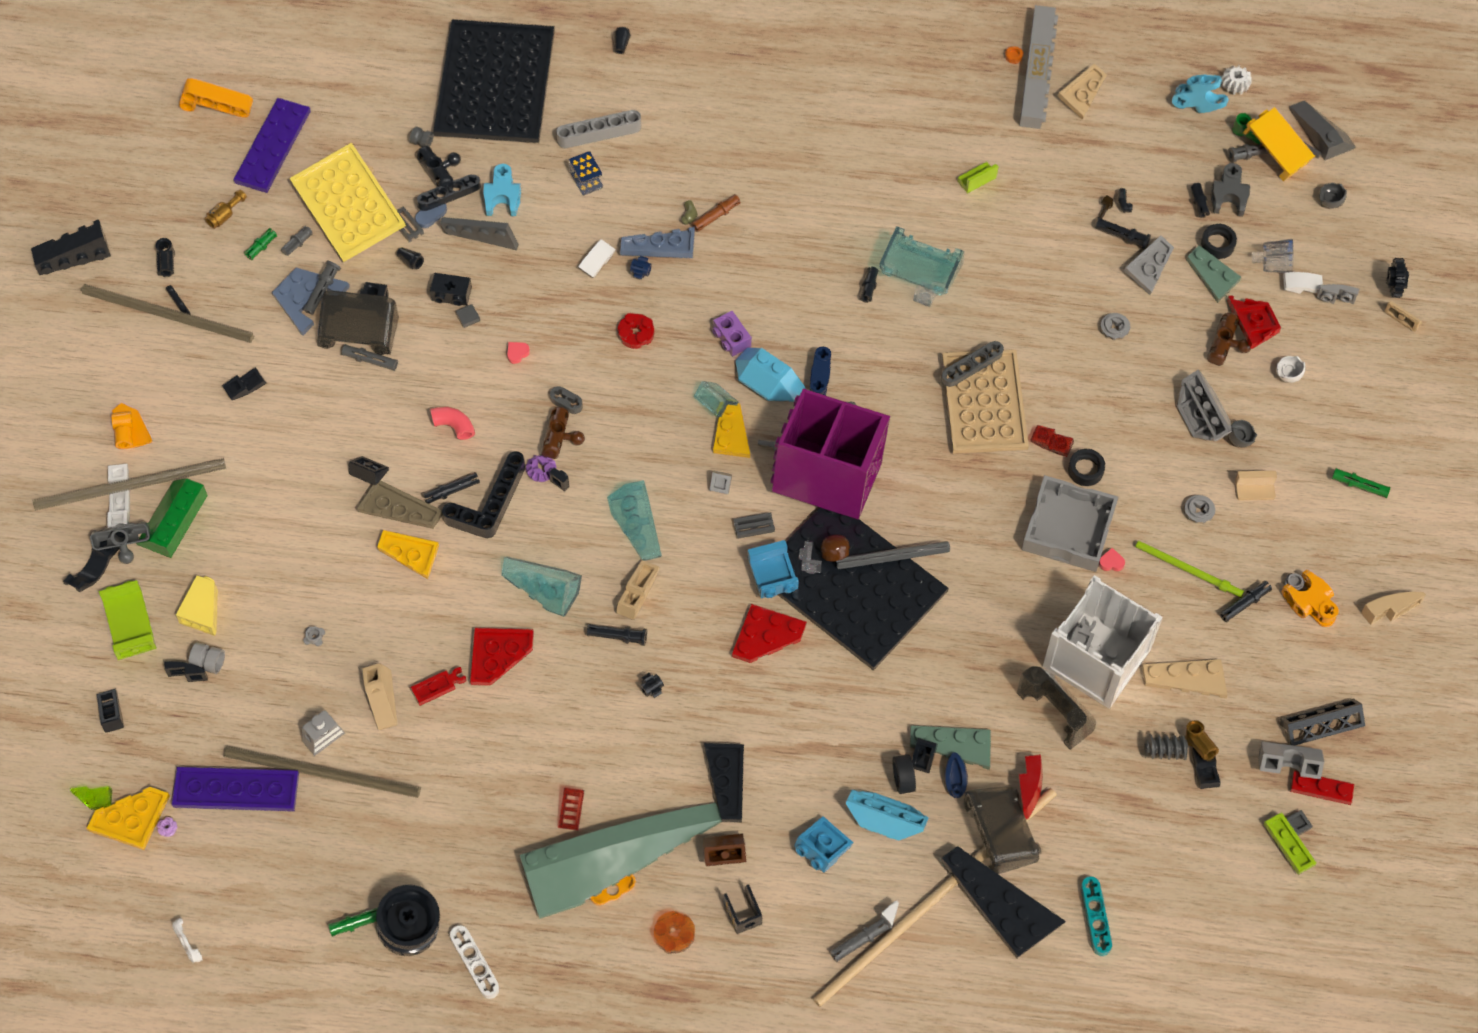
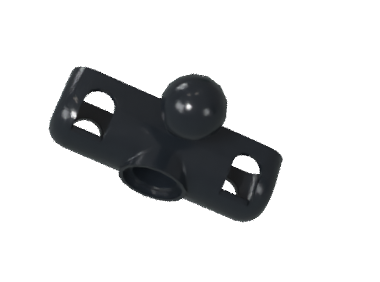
(435, 167)

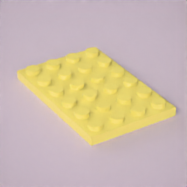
(347, 202)

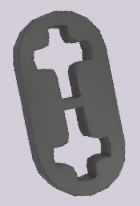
(566, 400)

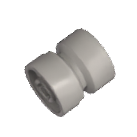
(208, 658)

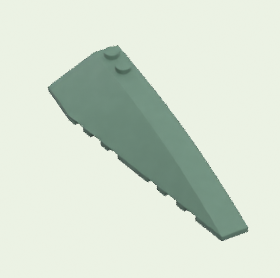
(583, 866)

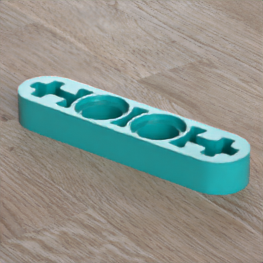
(1093, 916)

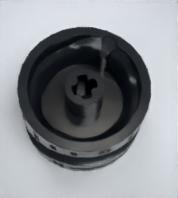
(423, 918)

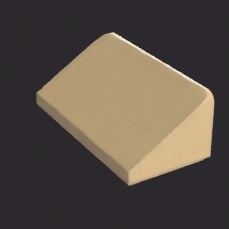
(1402, 316)

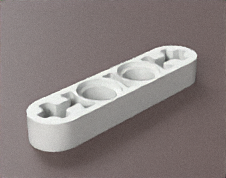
(472, 963)

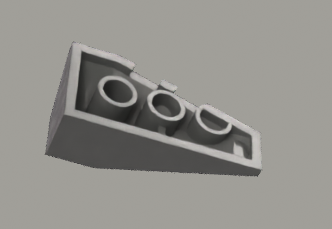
(1321, 131)

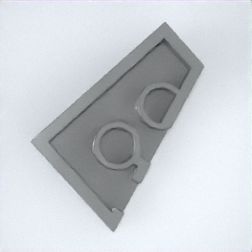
(1149, 264)

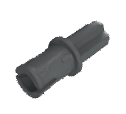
(297, 240)

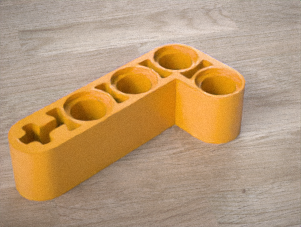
(214, 97)

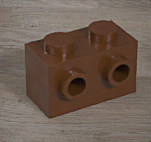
(724, 849)

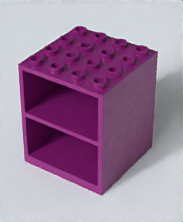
(829, 453)

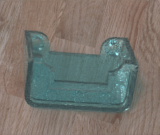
(921, 263)

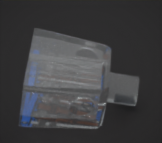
(1276, 256)

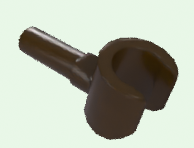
(1108, 204)

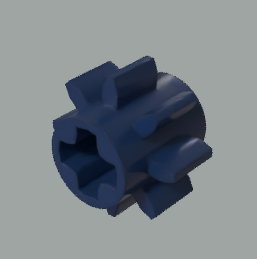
(640, 267)

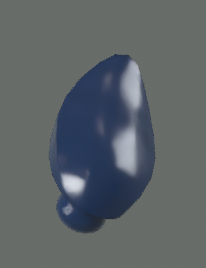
(956, 776)

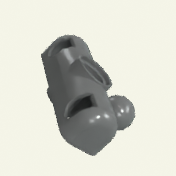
(131, 536)

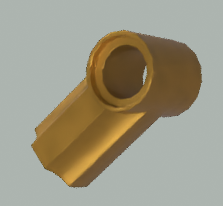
(1200, 740)

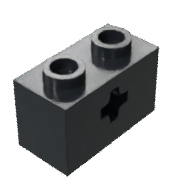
(450, 289)

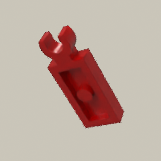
(437, 686)

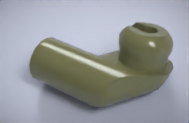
(691, 213)

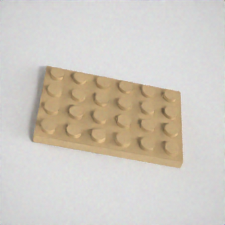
(987, 407)

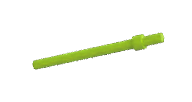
(1223, 585)

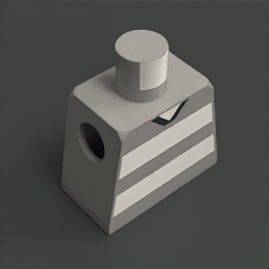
(320, 732)

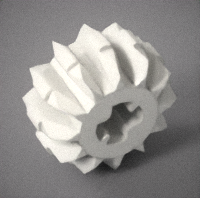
(1236, 79)

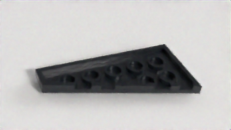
(1010, 911)

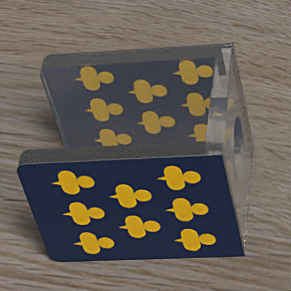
(585, 173)

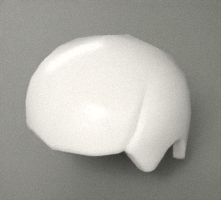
(1290, 369)

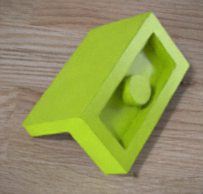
(978, 177)

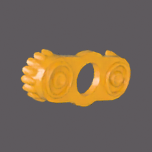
(624, 885)

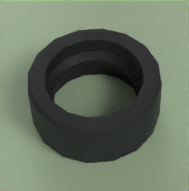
(1222, 230)
(1086, 454)
(904, 774)

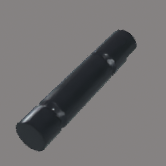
(178, 301)

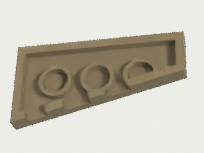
(397, 505)

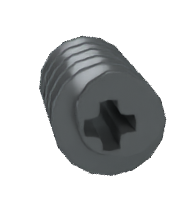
(1166, 746)

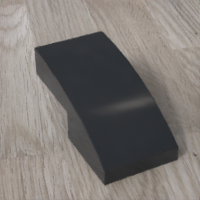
(244, 385)
(192, 672)
(1206, 771)

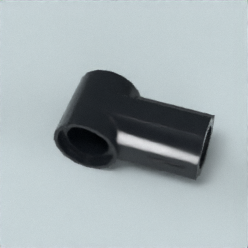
(165, 258)

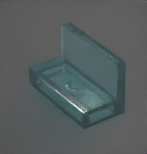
(714, 397)

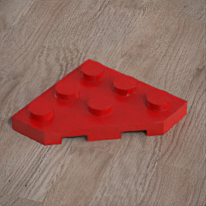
(766, 633)
(497, 652)

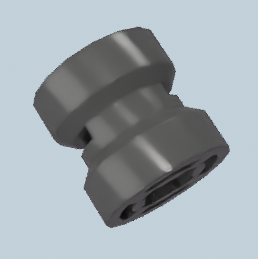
(421, 137)

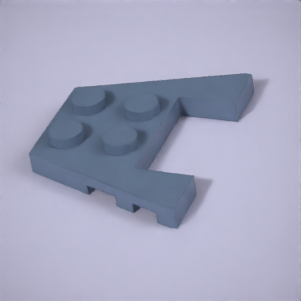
(295, 292)

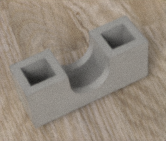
(1305, 760)

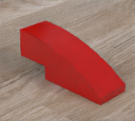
(1031, 784)

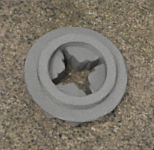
(1118, 320)
(1199, 501)

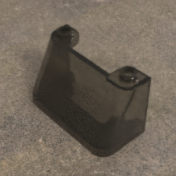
(357, 320)
(1039, 683)
(1002, 827)

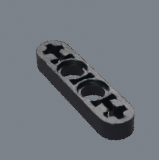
(429, 199)

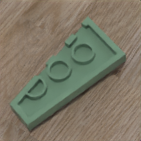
(970, 744)

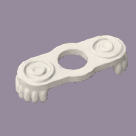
(193, 955)

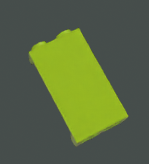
(128, 619)

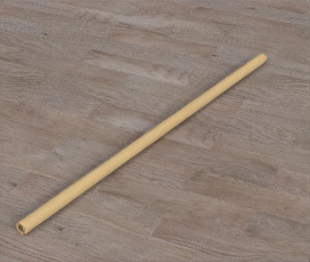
(909, 920)

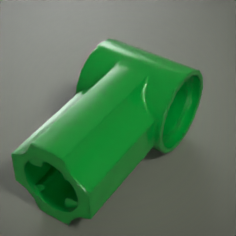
(1240, 126)

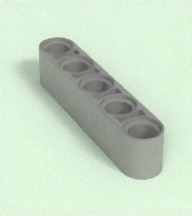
(598, 129)

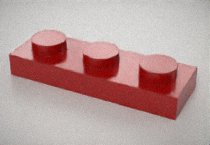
(1323, 788)

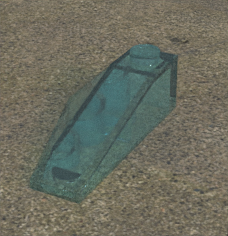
(634, 515)
(548, 585)

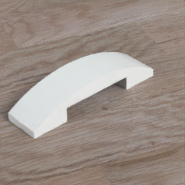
(118, 502)

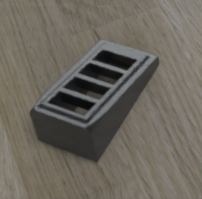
(114, 721)

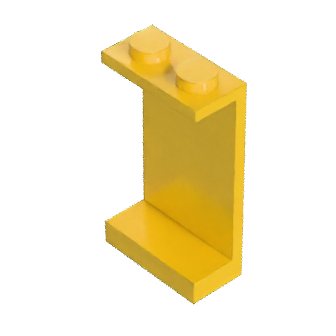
(1280, 142)

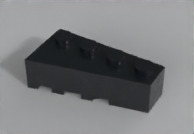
(71, 249)

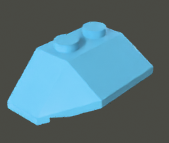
(768, 375)
(885, 815)

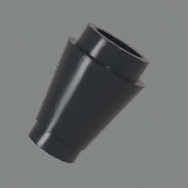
(621, 39)
(410, 258)

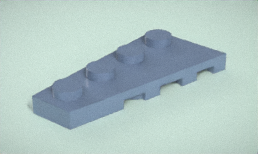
(675, 244)

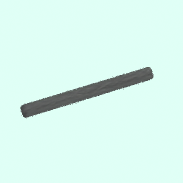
(894, 554)

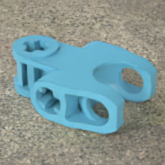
(1198, 94)
(502, 190)

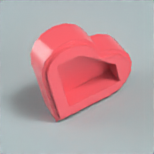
(517, 351)
(1112, 560)

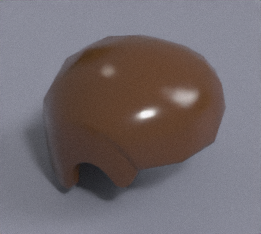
(835, 548)

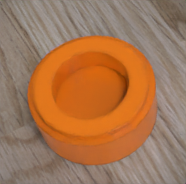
(1014, 55)

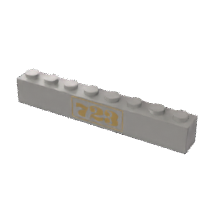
(1037, 67)

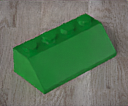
(174, 516)

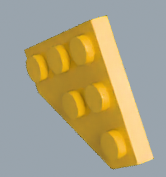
(130, 818)

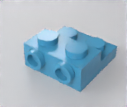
(822, 844)

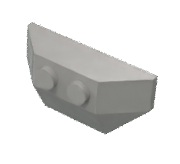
(1202, 409)

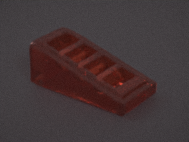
(571, 792)

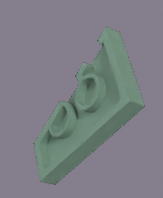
(1214, 273)

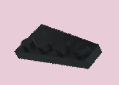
(726, 772)

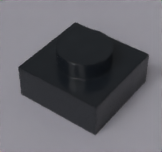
(559, 479)

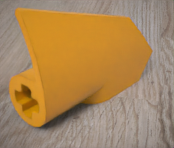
(129, 428)

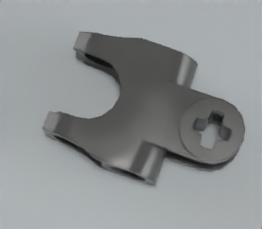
(1230, 190)

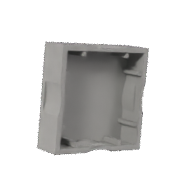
(1070, 523)

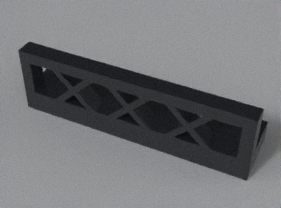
(1320, 715)

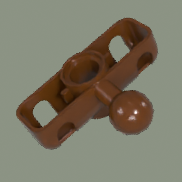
(1227, 330)
(556, 433)

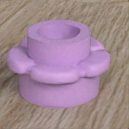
(167, 832)

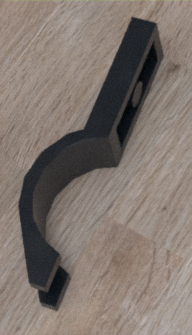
(94, 568)

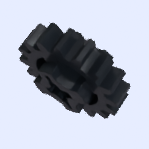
(1397, 277)

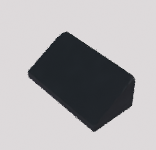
(367, 470)

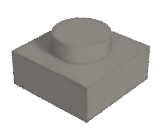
(720, 482)

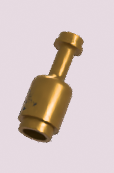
(223, 211)

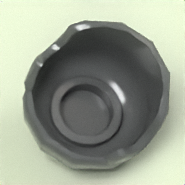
(1332, 195)
(1242, 434)

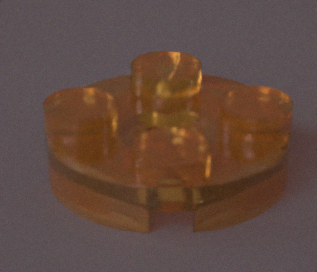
(677, 921)

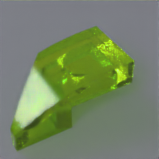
(94, 798)

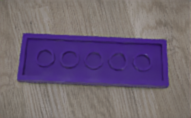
(272, 145)
(235, 789)

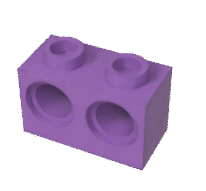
(735, 332)

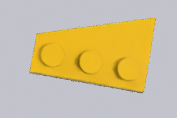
(731, 433)
(410, 551)

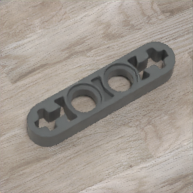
(972, 363)

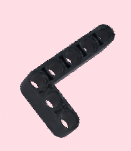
(494, 501)

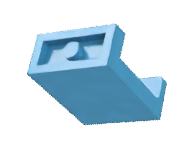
(772, 569)

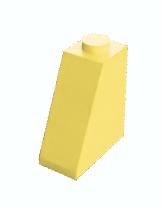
(200, 606)

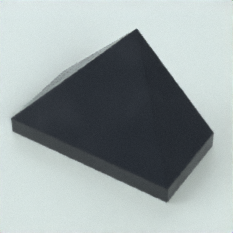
(924, 755)

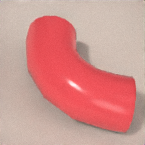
(454, 418)

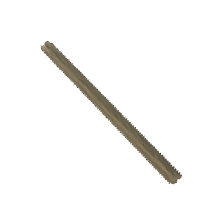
(167, 313)
(45, 503)
(321, 772)

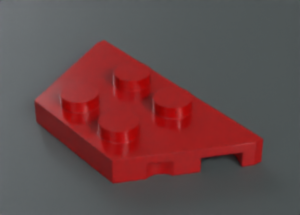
(1255, 320)

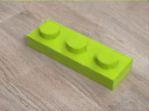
(1290, 843)

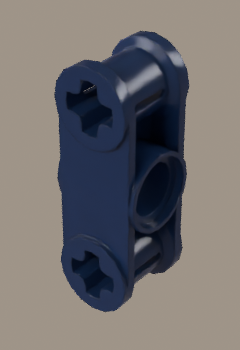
(820, 370)

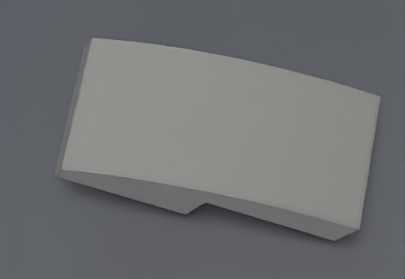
(1330, 292)

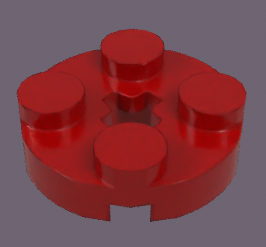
(634, 321)

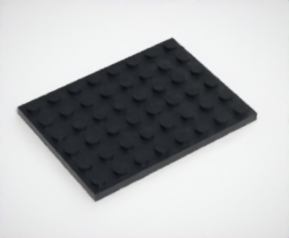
(494, 81)
(865, 605)

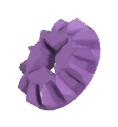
(537, 474)

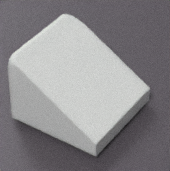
(890, 913)

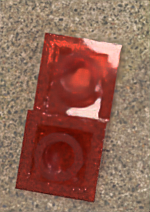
(1049, 440)

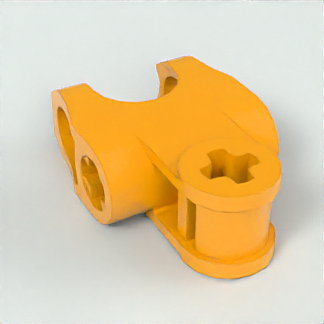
(1314, 601)

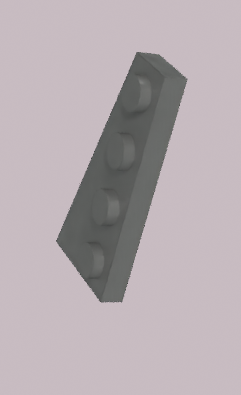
(483, 231)

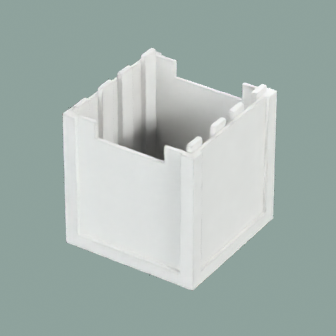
(1119, 644)

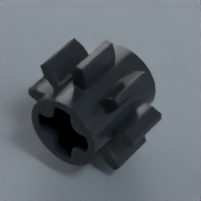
(651, 685)

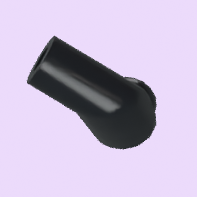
(1122, 199)

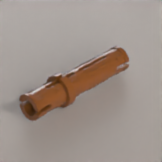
(721, 209)

